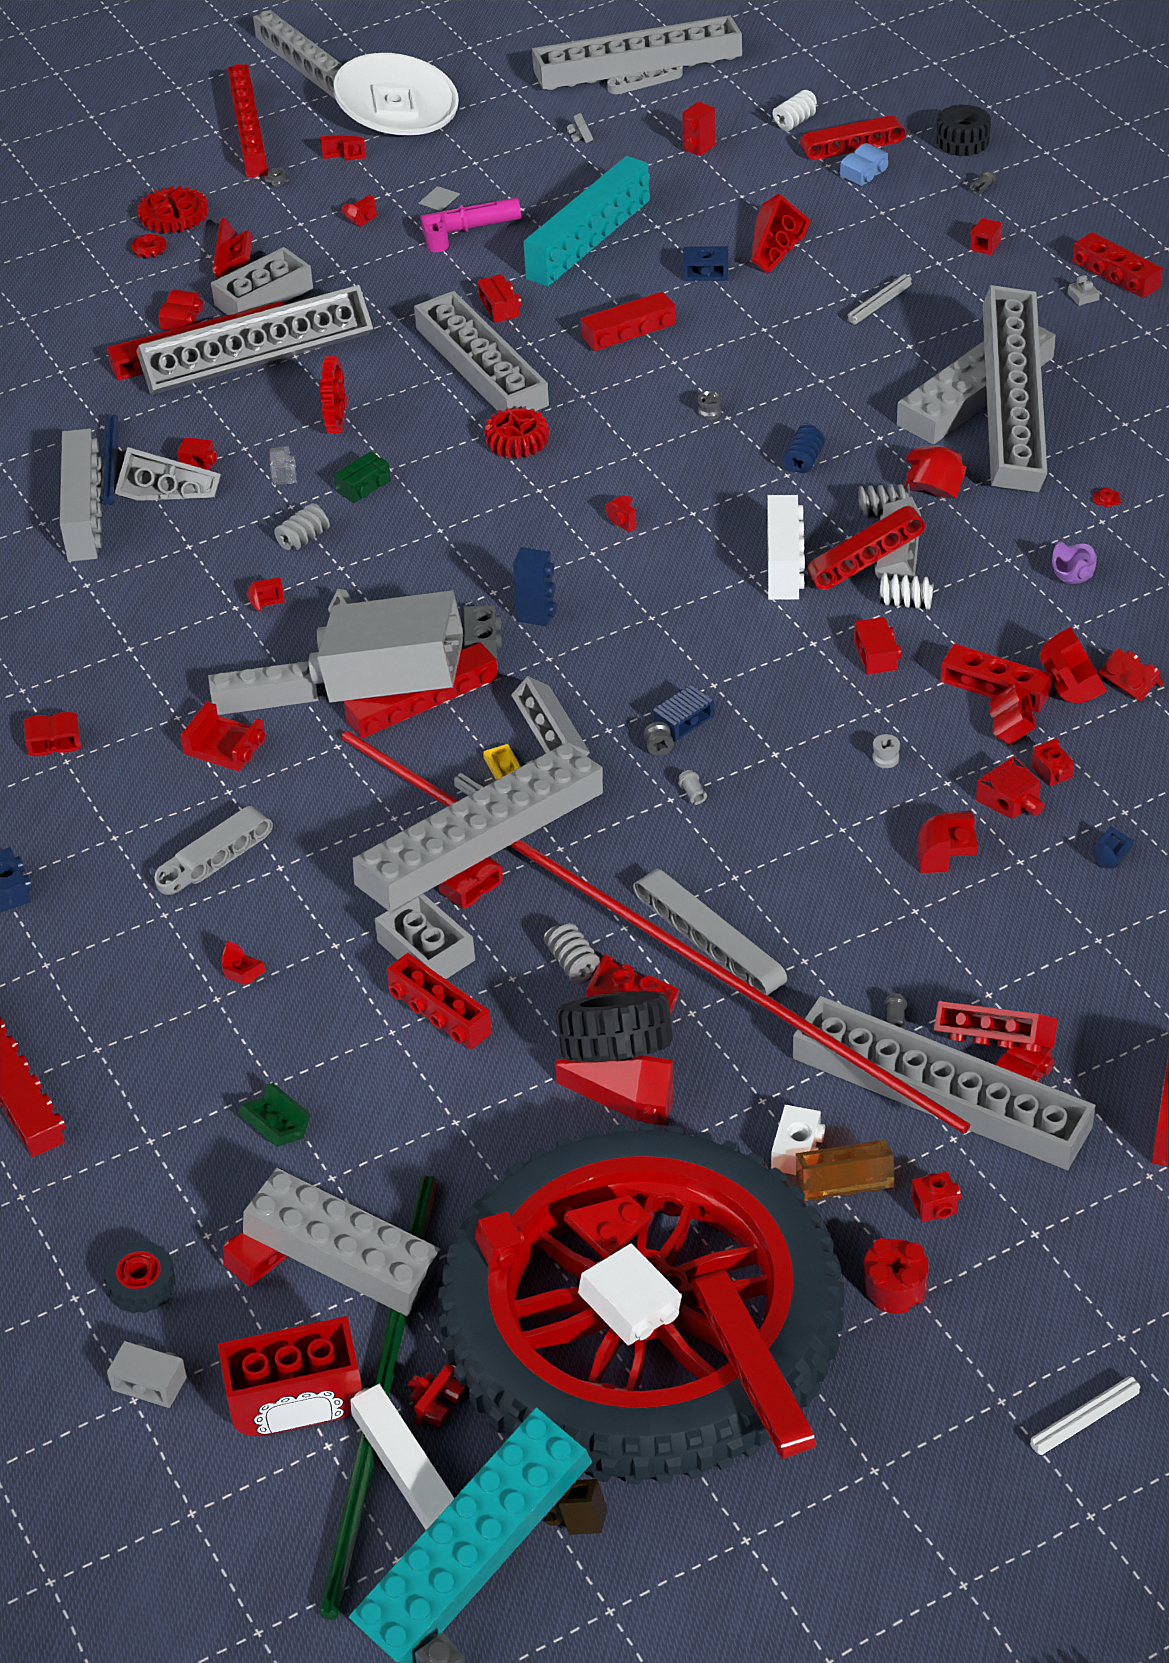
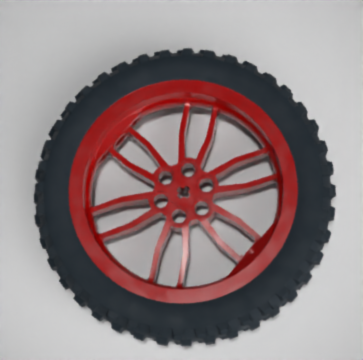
(668, 1173)

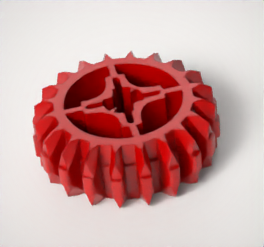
(516, 432)

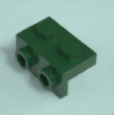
(276, 1116)

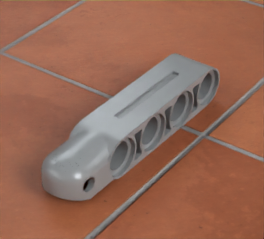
(213, 850)

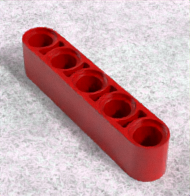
(851, 136)
(877, 545)

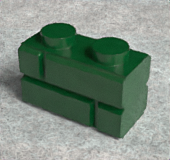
(362, 477)

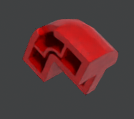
(935, 470)
(1071, 668)
(943, 837)

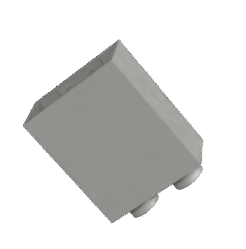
(389, 647)

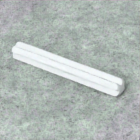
(1085, 1415)

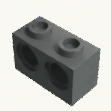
(482, 626)

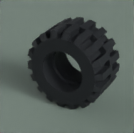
(963, 130)

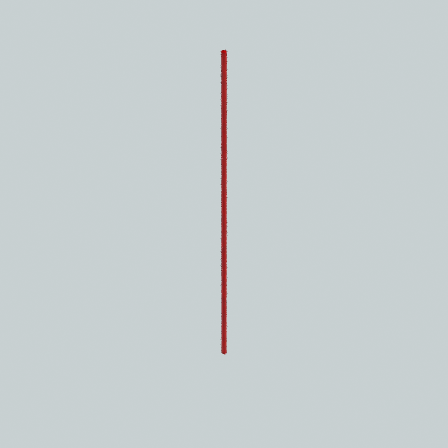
(683, 949)

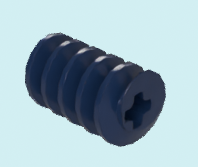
(804, 449)

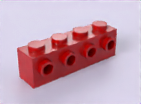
(628, 321)
(439, 1001)
(996, 1024)

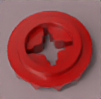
(149, 245)

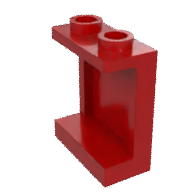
(221, 739)

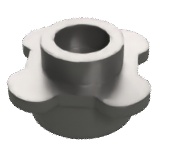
(277, 177)

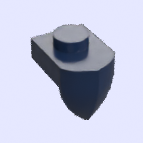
(1111, 848)

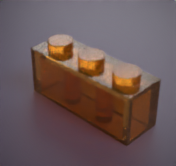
(845, 1170)

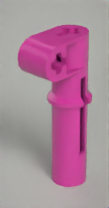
(439, 224)

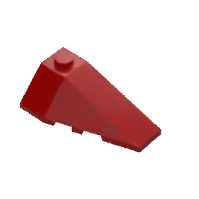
(777, 232)
(632, 1087)

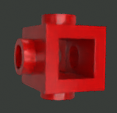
(935, 1196)

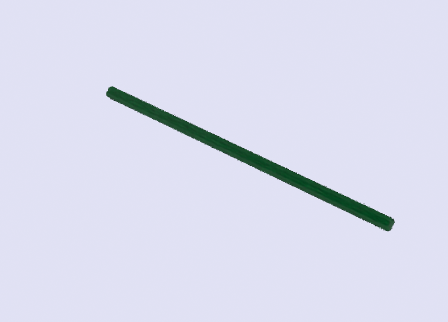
(365, 1453)

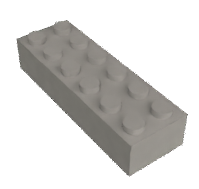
(80, 495)
(341, 1241)

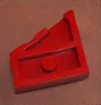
(609, 1223)

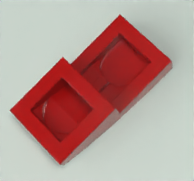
(343, 145)

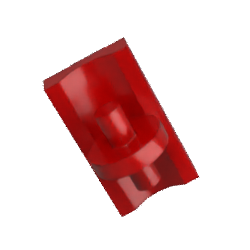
(429, 1406)

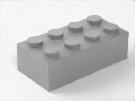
(263, 282)

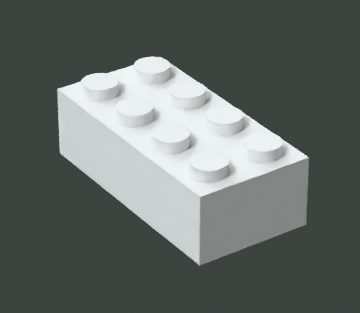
(785, 547)

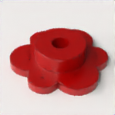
(1106, 497)

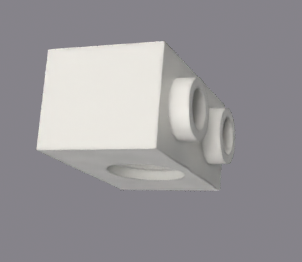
(796, 1133)

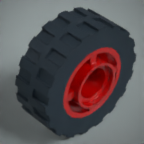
(144, 1292)

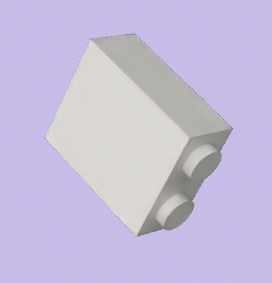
(630, 1294)

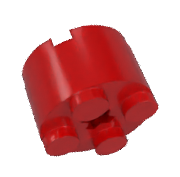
(895, 1275)

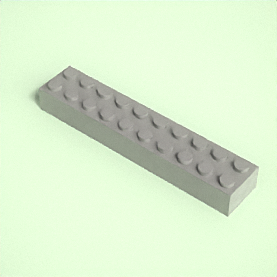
(637, 52)
(254, 339)
(1014, 389)
(477, 826)
(985, 1095)

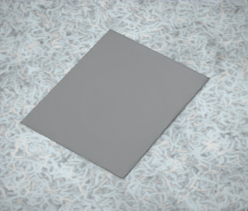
(439, 198)

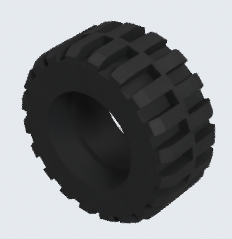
(614, 1026)

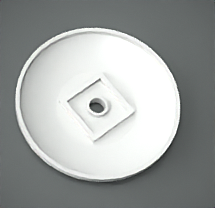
(421, 92)

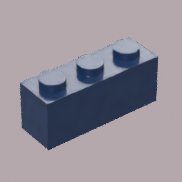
(534, 586)

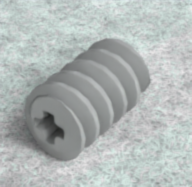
(875, 500)
(302, 527)
(572, 952)

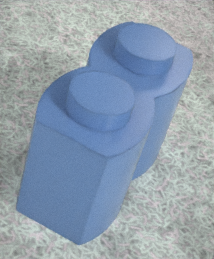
(864, 164)

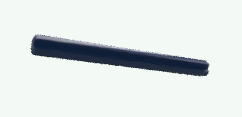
(109, 460)

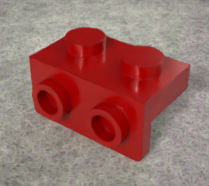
(1130, 675)

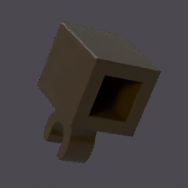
(580, 1508)

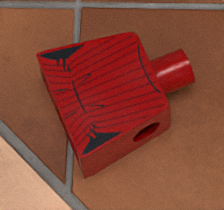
(1010, 790)

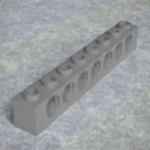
(297, 50)

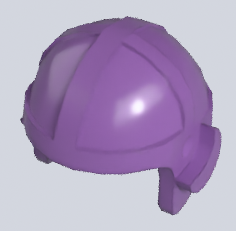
(1074, 563)

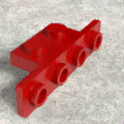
(231, 249)

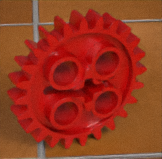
(187, 205)
(333, 394)

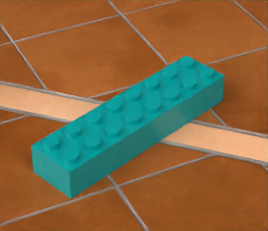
(586, 221)
(471, 1538)

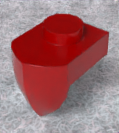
(360, 212)
(622, 513)
(265, 593)
(240, 966)

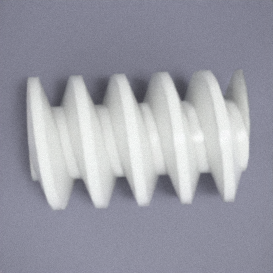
(795, 110)
(906, 591)

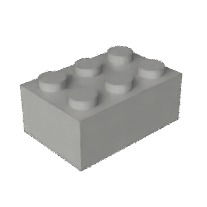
(427, 935)

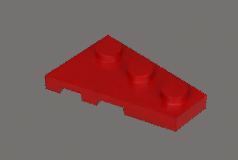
(615, 978)

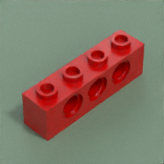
(1117, 265)
(992, 675)

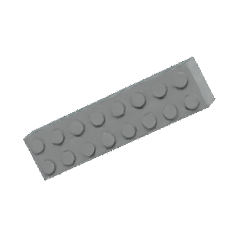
(480, 354)
(955, 394)

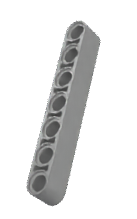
(709, 931)

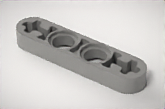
(627, 83)

